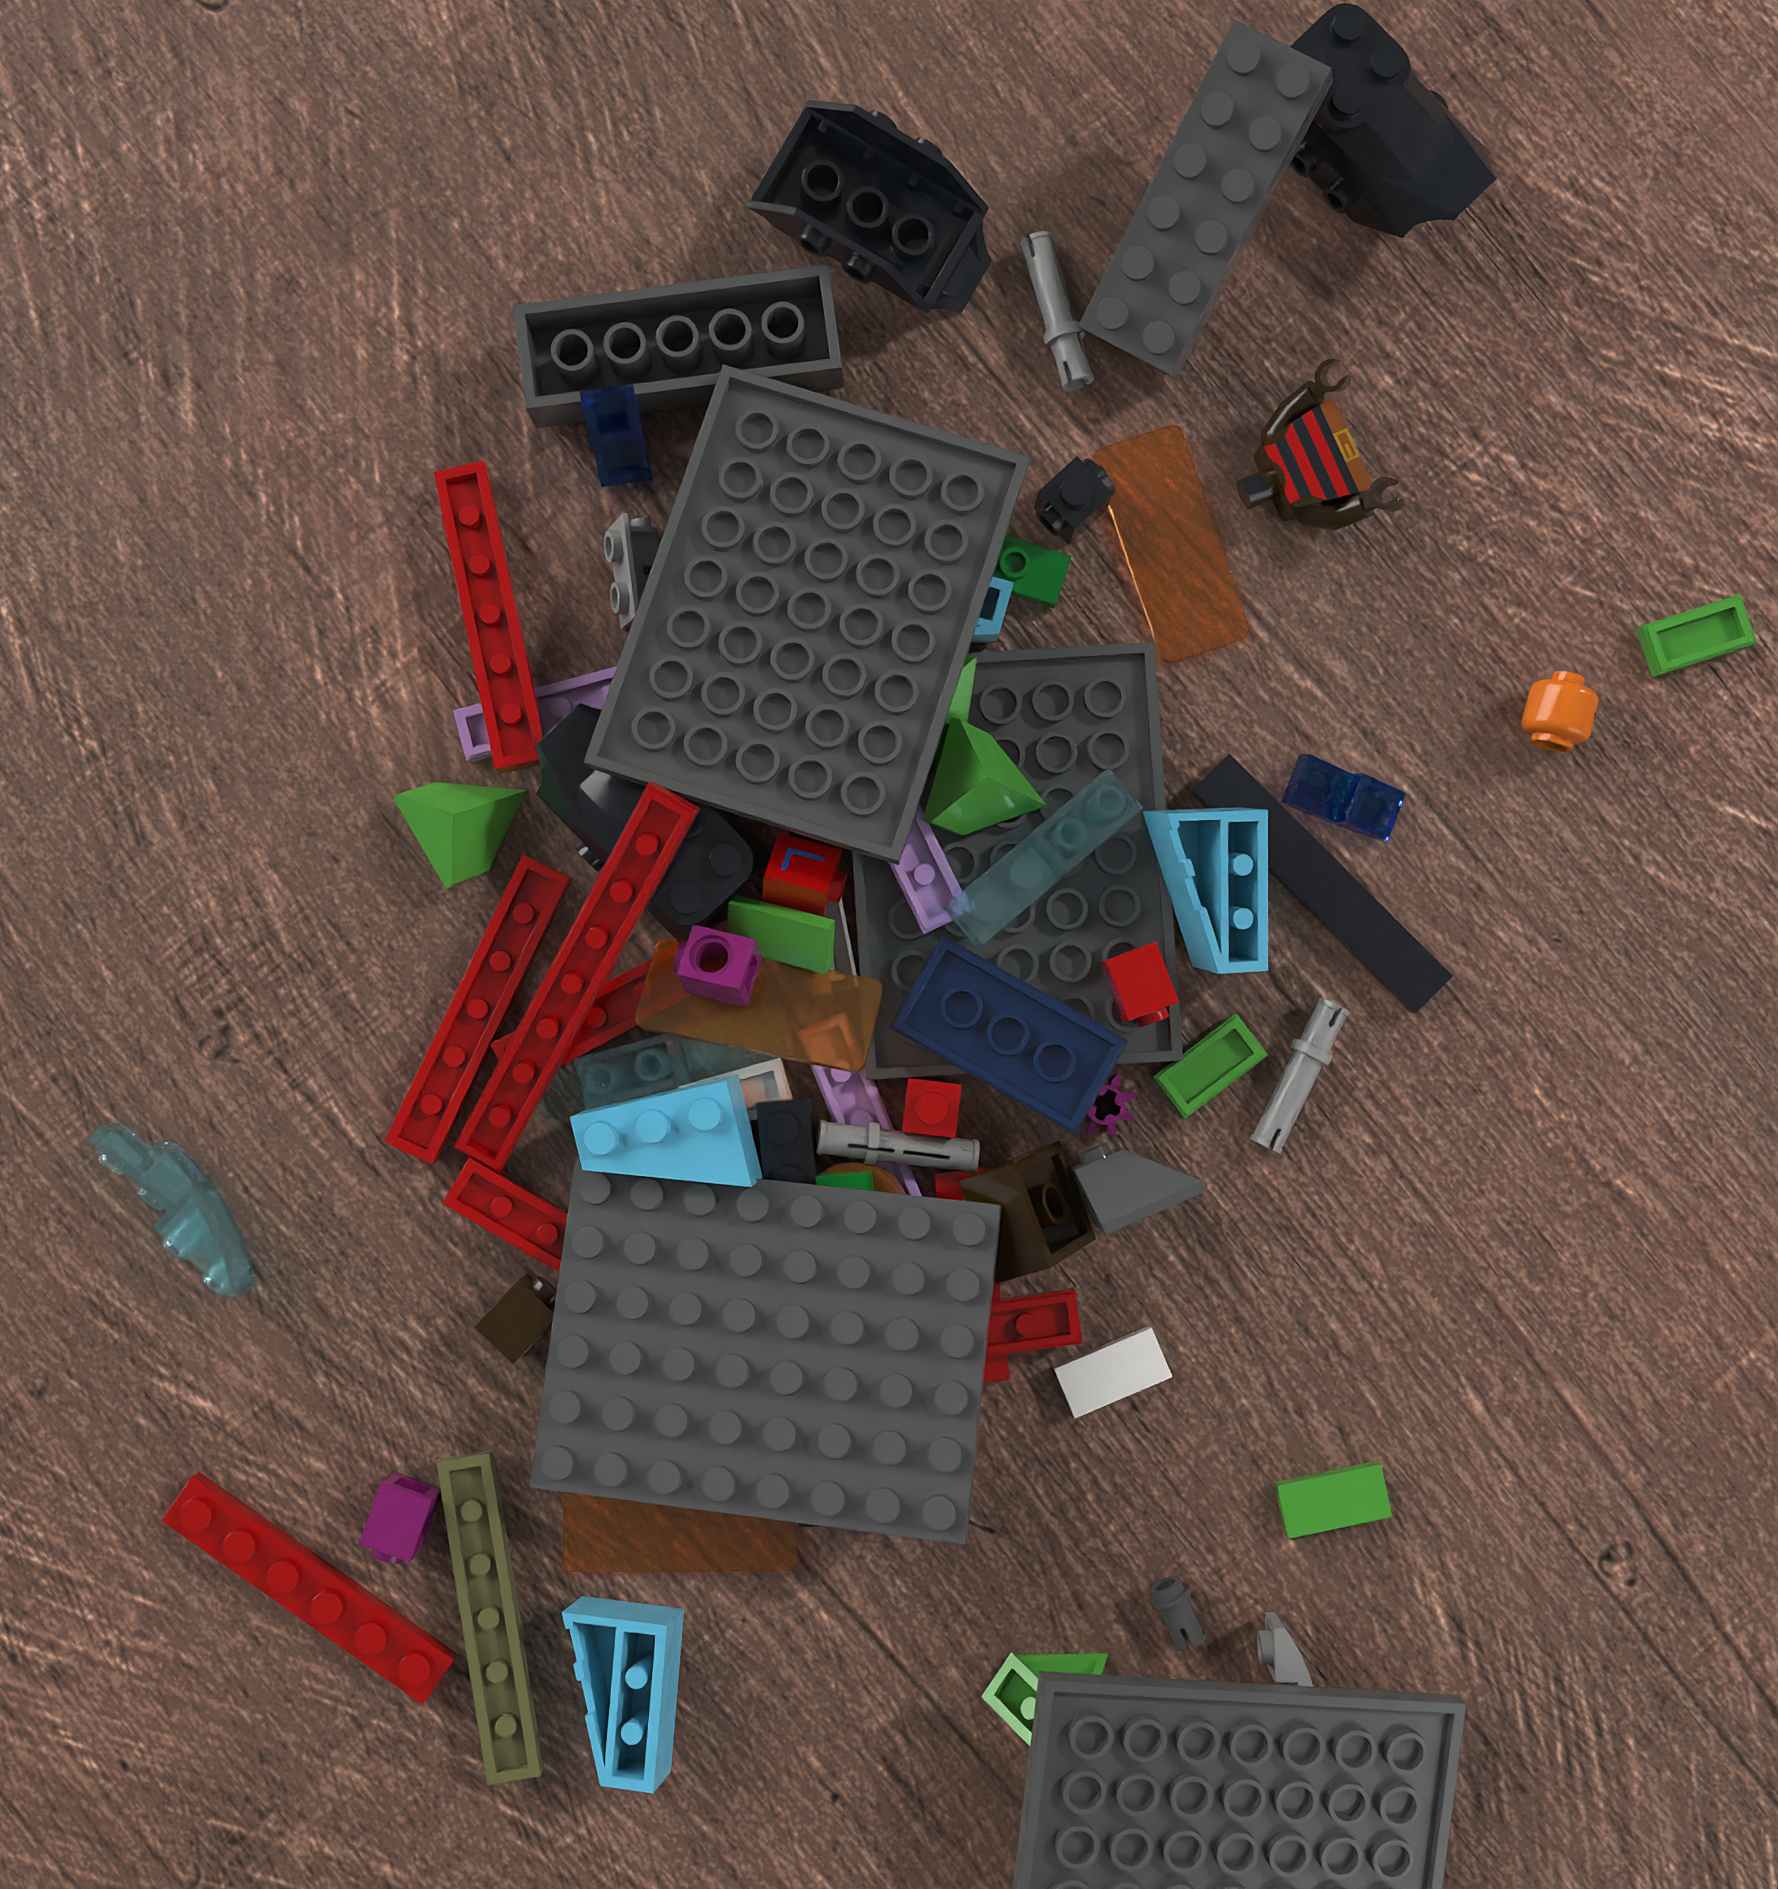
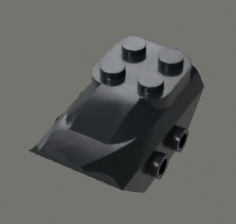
(1381, 138)
(877, 205)
(711, 861)

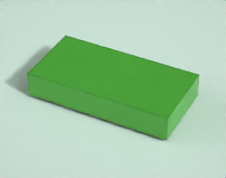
(1696, 636)
(784, 933)
(1209, 1066)
(1333, 1499)

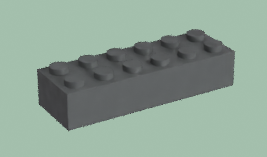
(1206, 198)
(677, 340)

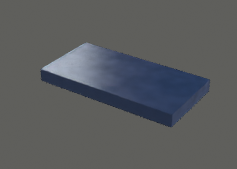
(1008, 1034)

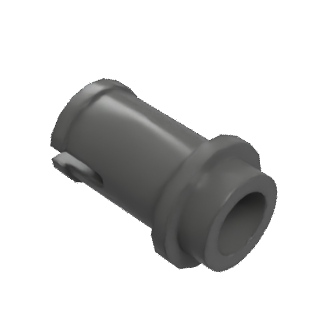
(1172, 1600)

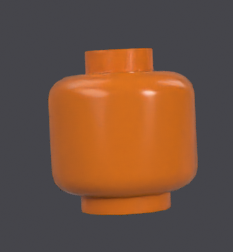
(1559, 712)

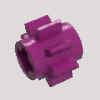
(1117, 1099)

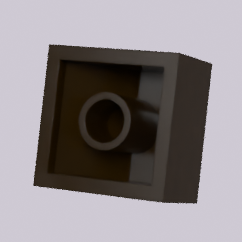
(1039, 1210)

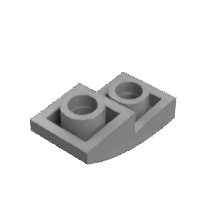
(1281, 1654)

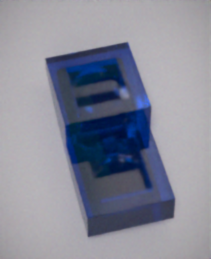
(616, 434)
(1343, 797)

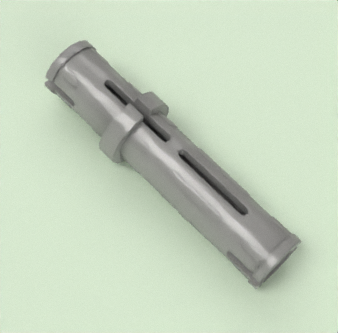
(1057, 312)
(1300, 1074)
(897, 1146)

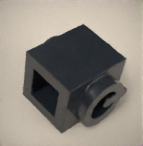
(1074, 499)

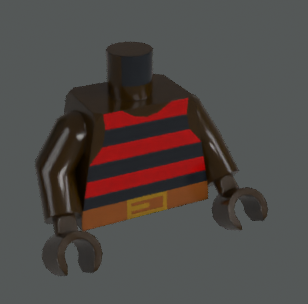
(1312, 463)

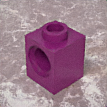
(734, 980)
(400, 1518)

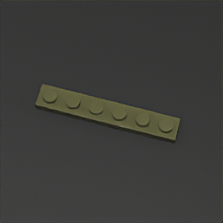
(490, 1617)

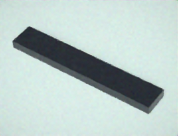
(1330, 891)

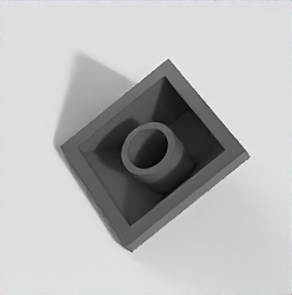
(1128, 1187)

